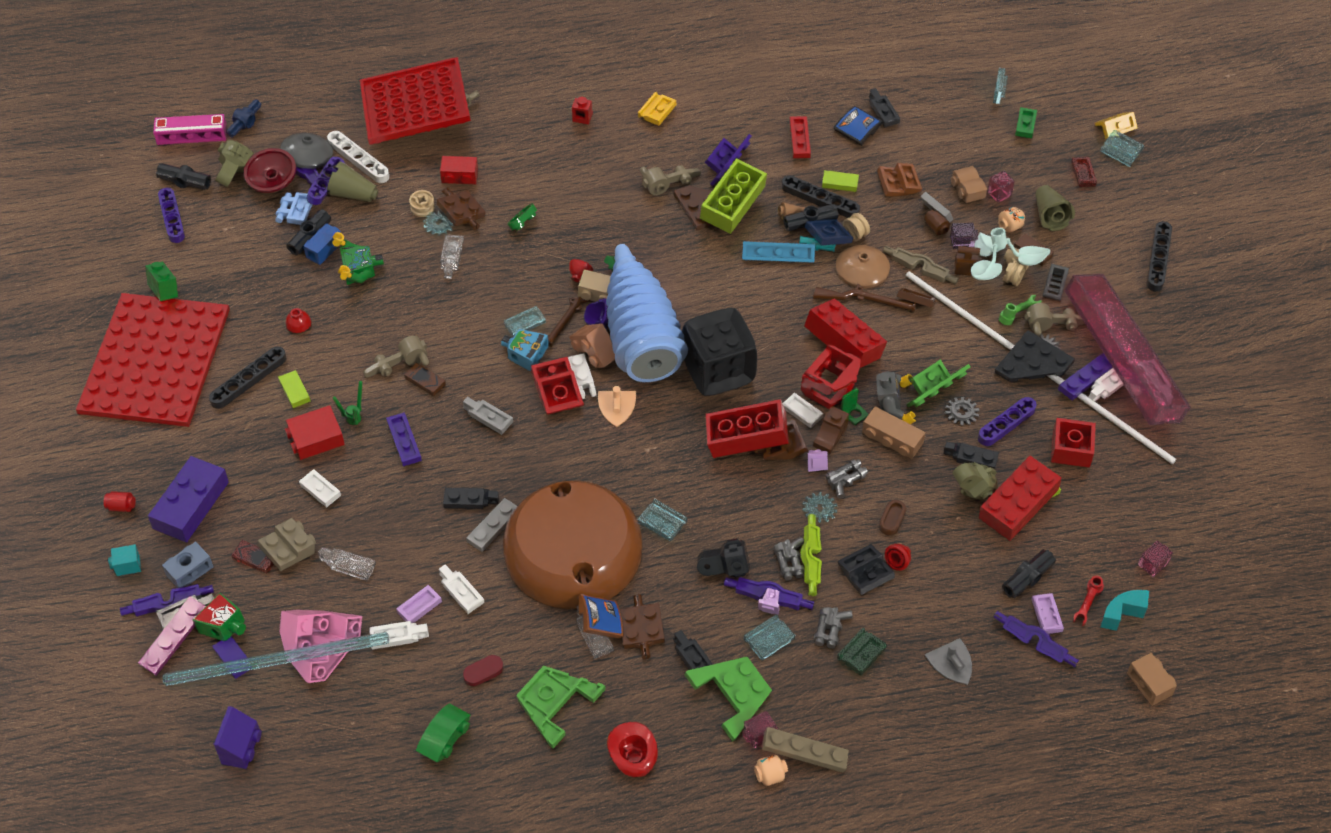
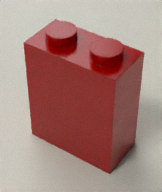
(314, 432)

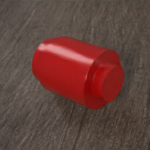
(119, 501)

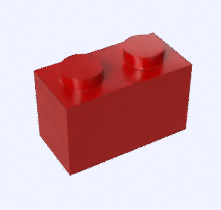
(459, 170)

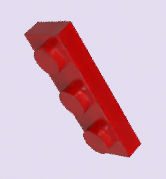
(800, 137)

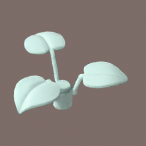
(996, 242)

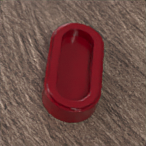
(483, 670)

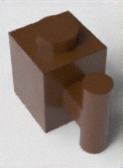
(965, 259)

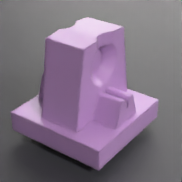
(817, 460)
(769, 602)

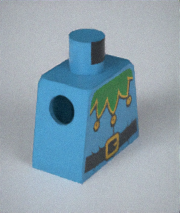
(526, 347)

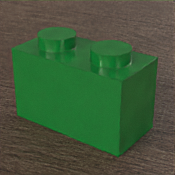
(161, 281)

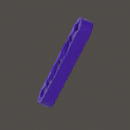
(322, 179)
(169, 215)
(1009, 423)

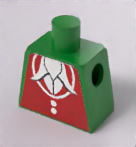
(220, 619)

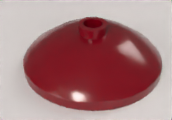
(269, 164)

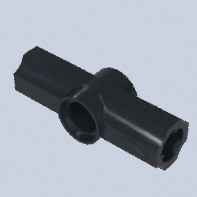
(183, 176)
(810, 213)
(307, 231)
(1028, 573)

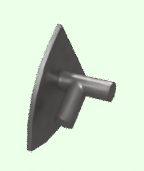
(952, 661)

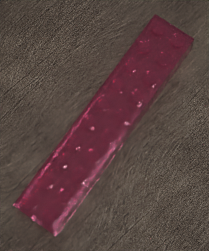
(1127, 349)

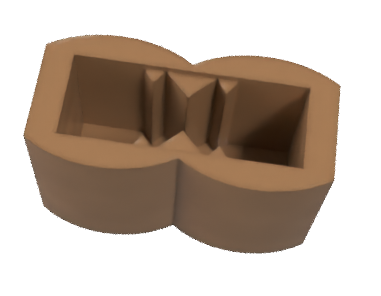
(968, 184)

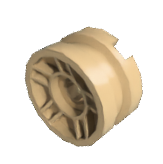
(422, 203)
(857, 226)
(1014, 272)

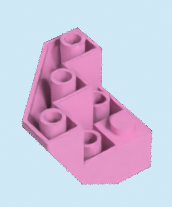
(317, 627)

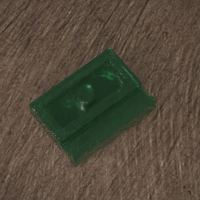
(861, 651)

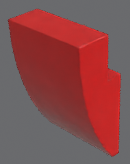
(556, 385)

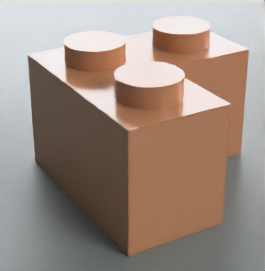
(596, 342)

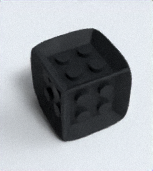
(720, 351)

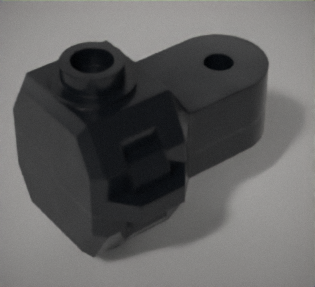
(729, 559)

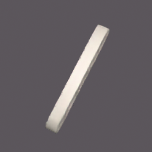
(359, 163)

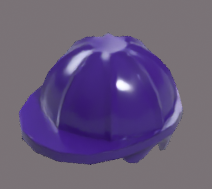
(597, 313)

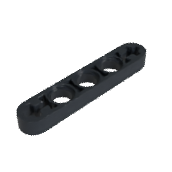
(843, 209)
(1159, 262)
(244, 385)

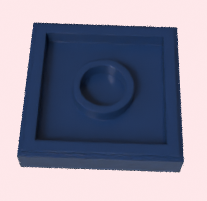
(828, 232)

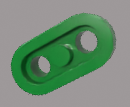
(518, 220)

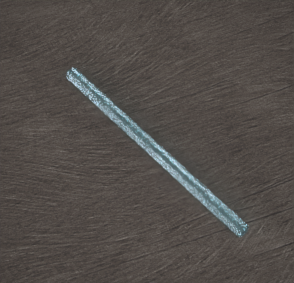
(276, 658)

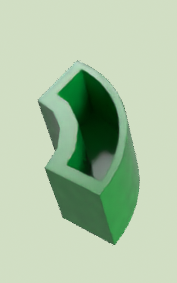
(443, 733)

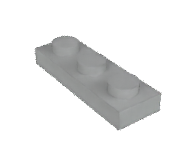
(491, 526)

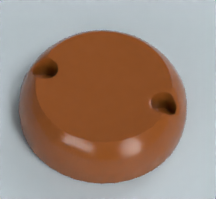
(572, 543)

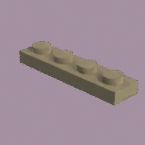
(805, 749)

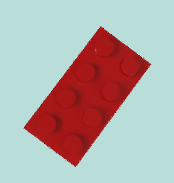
(845, 331)
(746, 428)
(1019, 498)

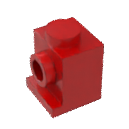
(583, 106)

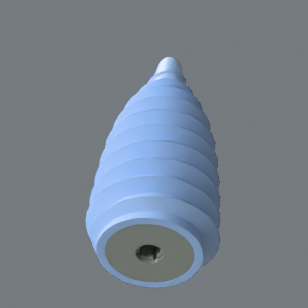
(642, 321)

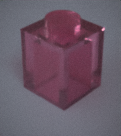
(1000, 186)
(1155, 558)
(755, 728)

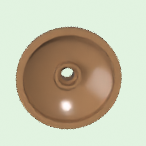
(863, 266)

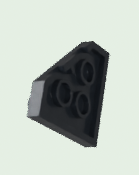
(1033, 359)

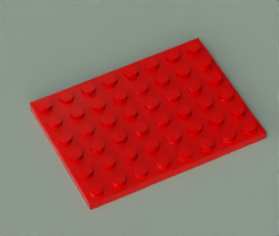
(153, 360)

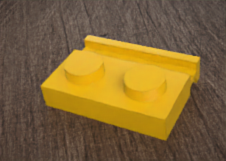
(657, 108)

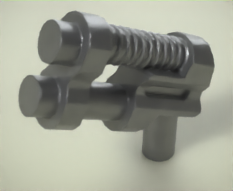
(839, 477)
(786, 552)
(830, 619)

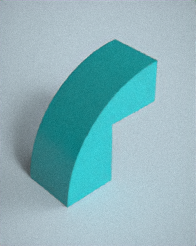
(1128, 603)

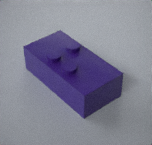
(188, 499)

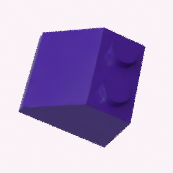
(237, 739)

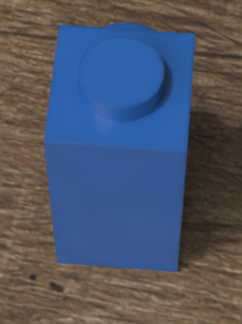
(321, 245)

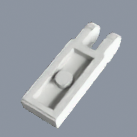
(582, 374)

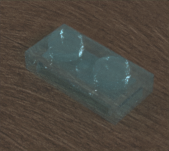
(1000, 82)
(525, 320)

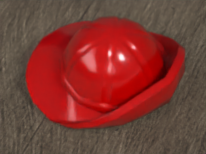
(633, 748)

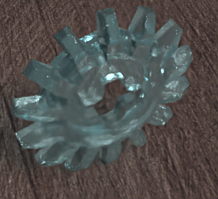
(431, 223)
(826, 503)

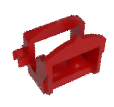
(843, 384)

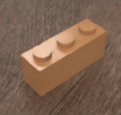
(893, 432)

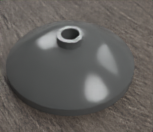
(308, 149)

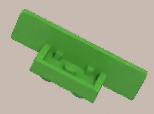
(931, 379)

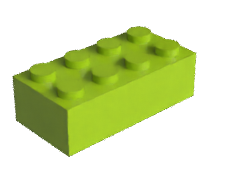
(733, 196)

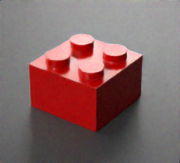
(1073, 442)

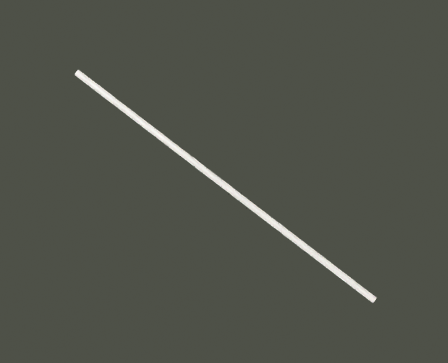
(1057, 379)

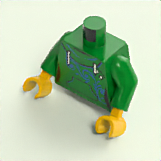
(356, 260)

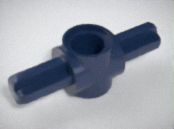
(243, 118)

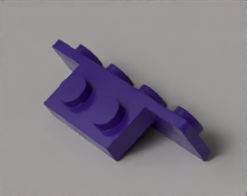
(723, 156)

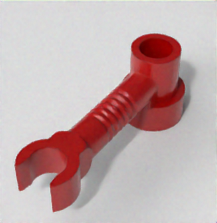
(1093, 590)

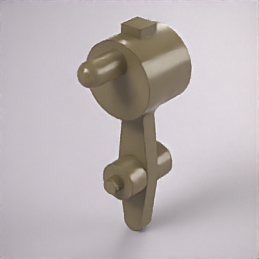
(658, 182)
(1042, 319)
(411, 350)

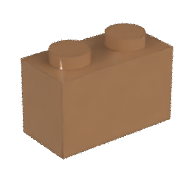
(1152, 679)

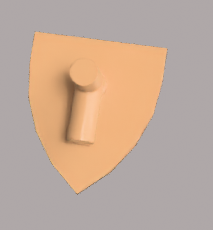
(616, 405)

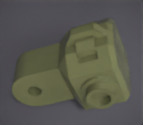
(233, 160)
(976, 480)

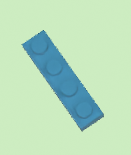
(778, 251)

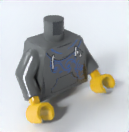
(889, 394)

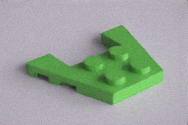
(740, 685)
(548, 693)

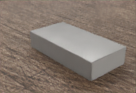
(932, 204)

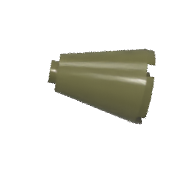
(351, 185)
(1053, 208)

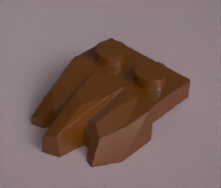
(787, 451)

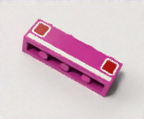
(190, 129)

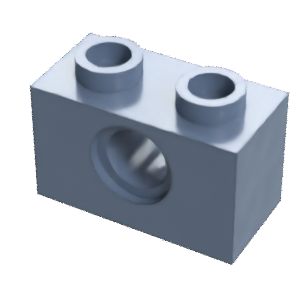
(198, 564)

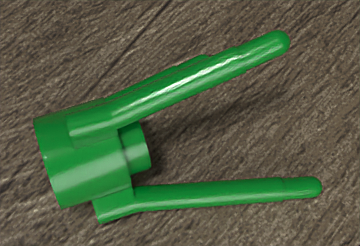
(352, 412)

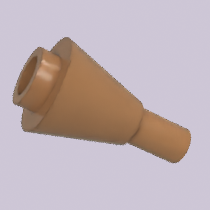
(788, 209)

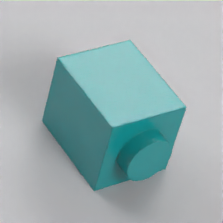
(125, 560)

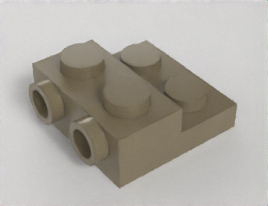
(287, 544)

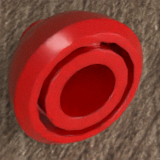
(577, 267)
(297, 321)
(898, 556)

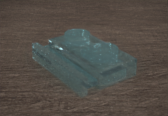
(1122, 148)
(662, 520)
(769, 637)

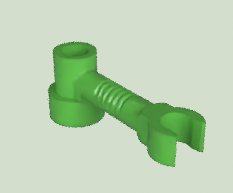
(1008, 314)

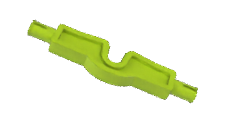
(811, 545)

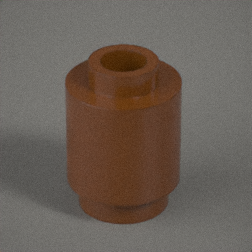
(937, 222)

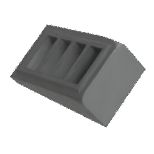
(1060, 271)

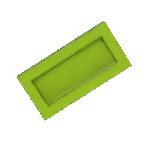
(840, 181)
(294, 389)

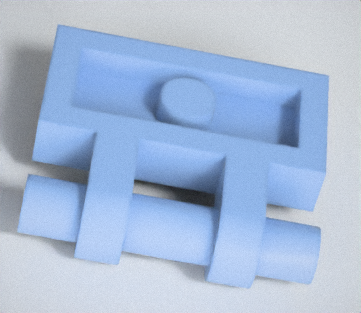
(299, 208)

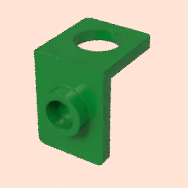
(850, 404)

